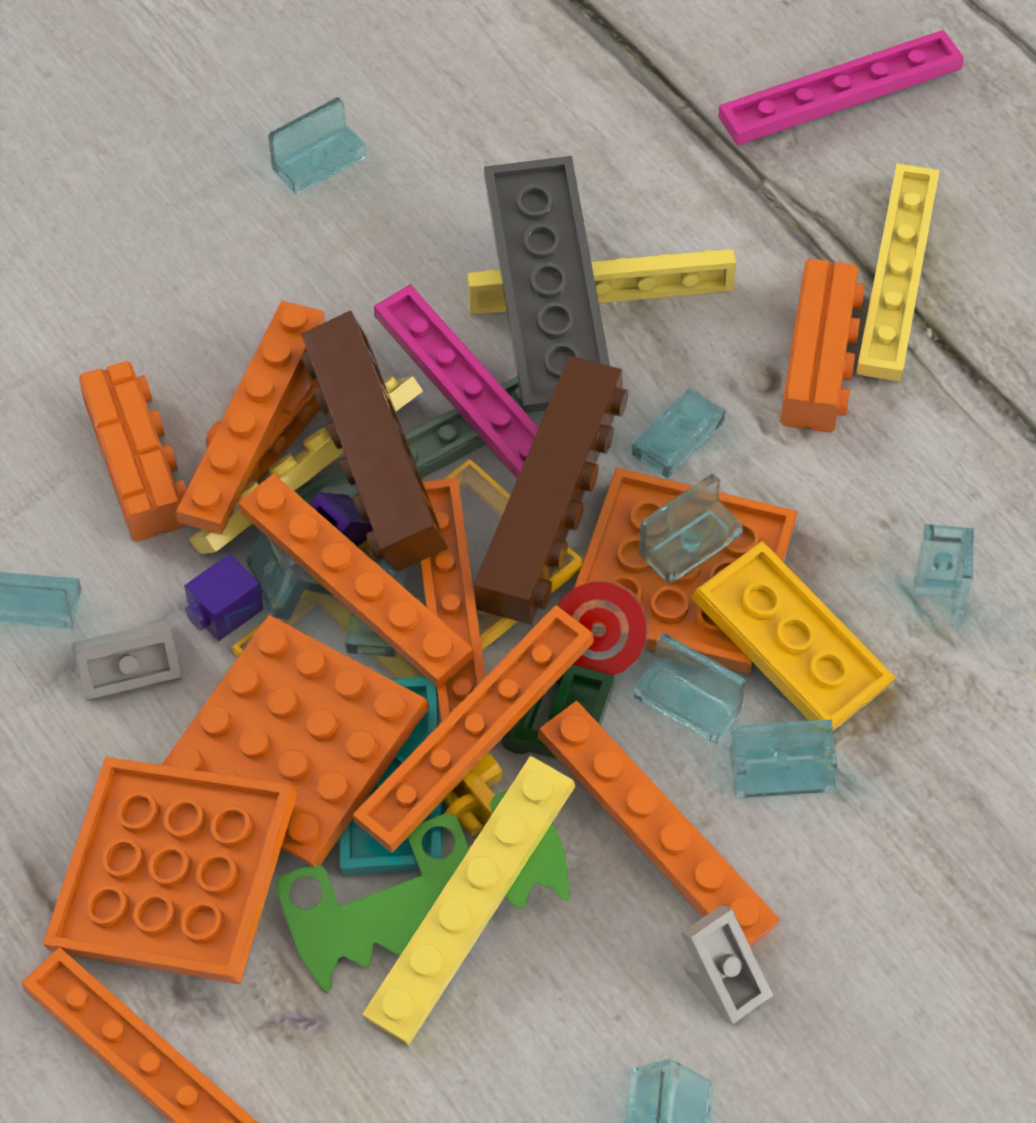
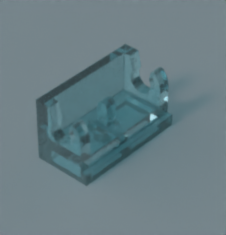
(783, 758)

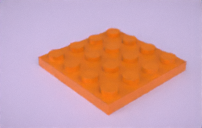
(669, 608)
(306, 721)
(171, 869)

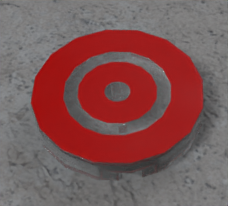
(616, 622)

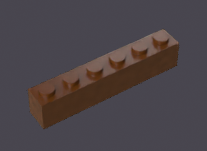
(373, 443)
(550, 491)

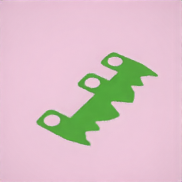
(395, 913)

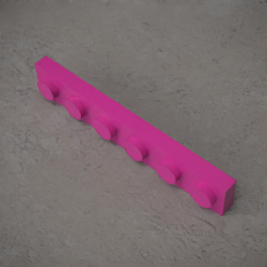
(840, 87)
(458, 376)

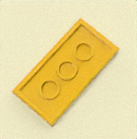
(793, 637)

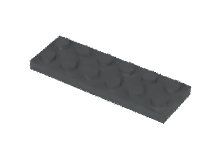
(544, 272)

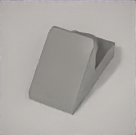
(725, 965)

